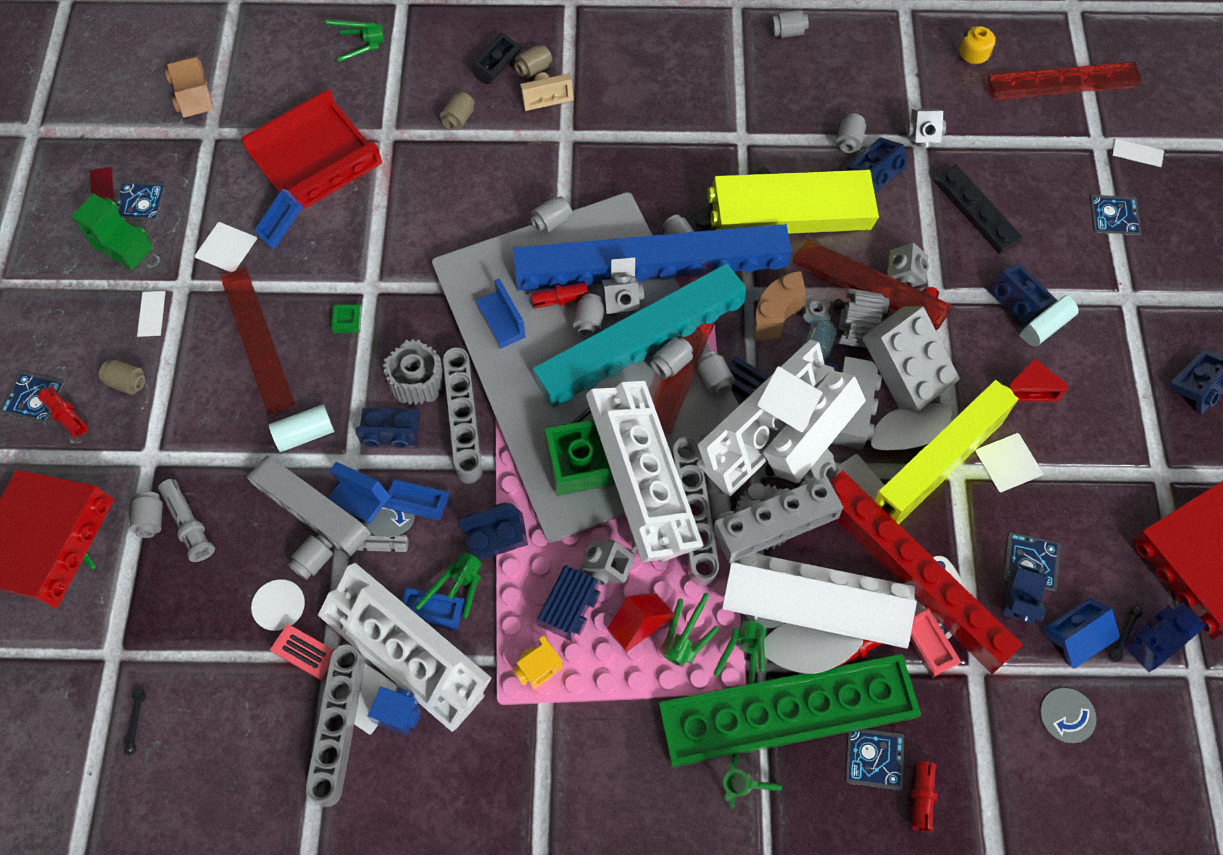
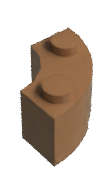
(189, 86)
(778, 303)

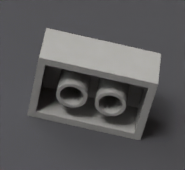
(911, 358)

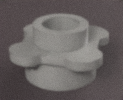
(812, 316)

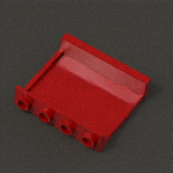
(311, 150)
(46, 533)
(1189, 556)

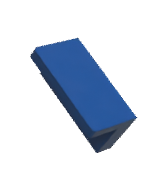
(501, 316)
(357, 493)
(1083, 631)

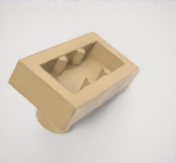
(546, 91)

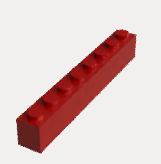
(934, 586)

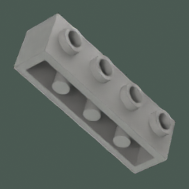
(777, 518)

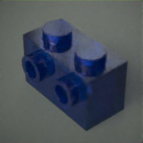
(1165, 637)

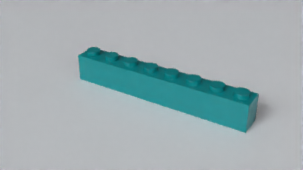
(639, 335)

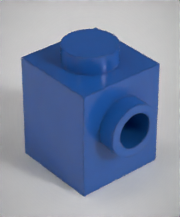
(395, 710)

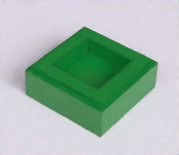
(346, 318)

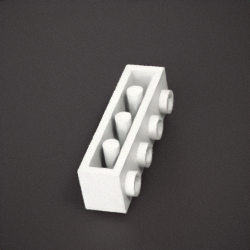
(795, 452)

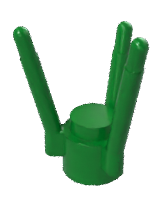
(371, 32)
(464, 572)
(751, 640)
(678, 649)
(740, 783)

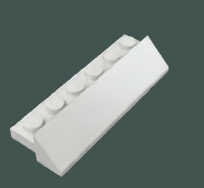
(738, 442)
(644, 471)
(821, 599)
(404, 647)

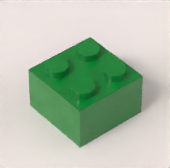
(577, 458)

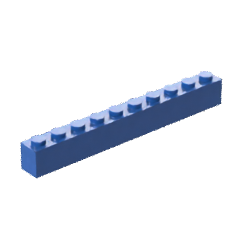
(654, 256)

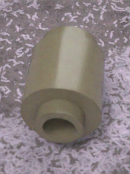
(532, 61)
(457, 111)
(122, 376)

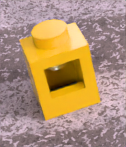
(538, 664)

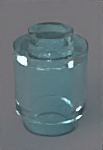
(824, 333)

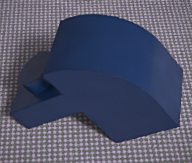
(1024, 593)

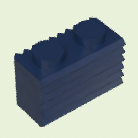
(568, 603)

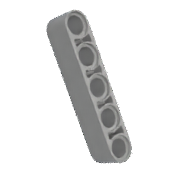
(467, 426)
(698, 497)
(309, 505)
(340, 739)

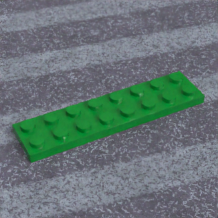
(788, 710)

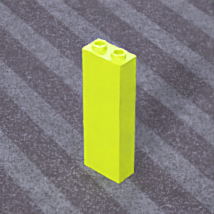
(800, 200)
(946, 452)

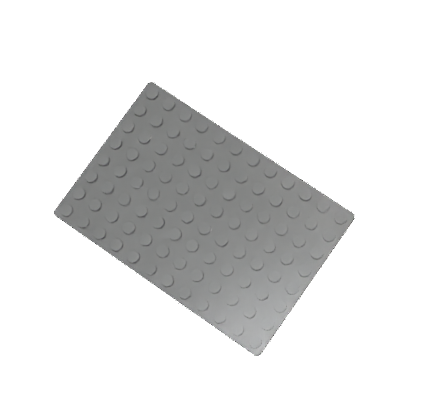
(549, 330)

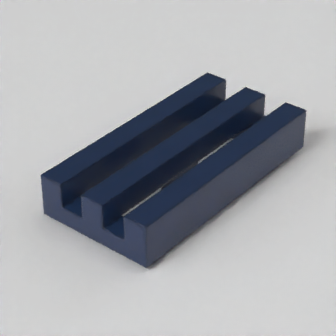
(741, 369)

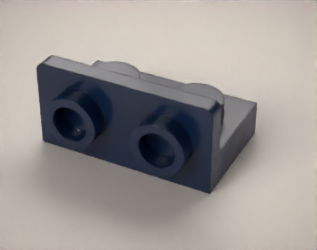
(883, 159)
(1021, 293)
(1201, 380)
(388, 427)
(494, 531)

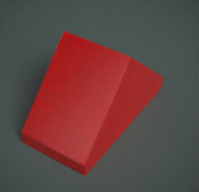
(1038, 384)
(638, 619)

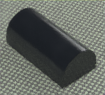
(495, 58)

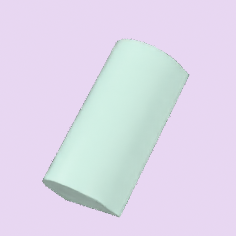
(1049, 321)
(301, 428)

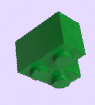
(111, 232)

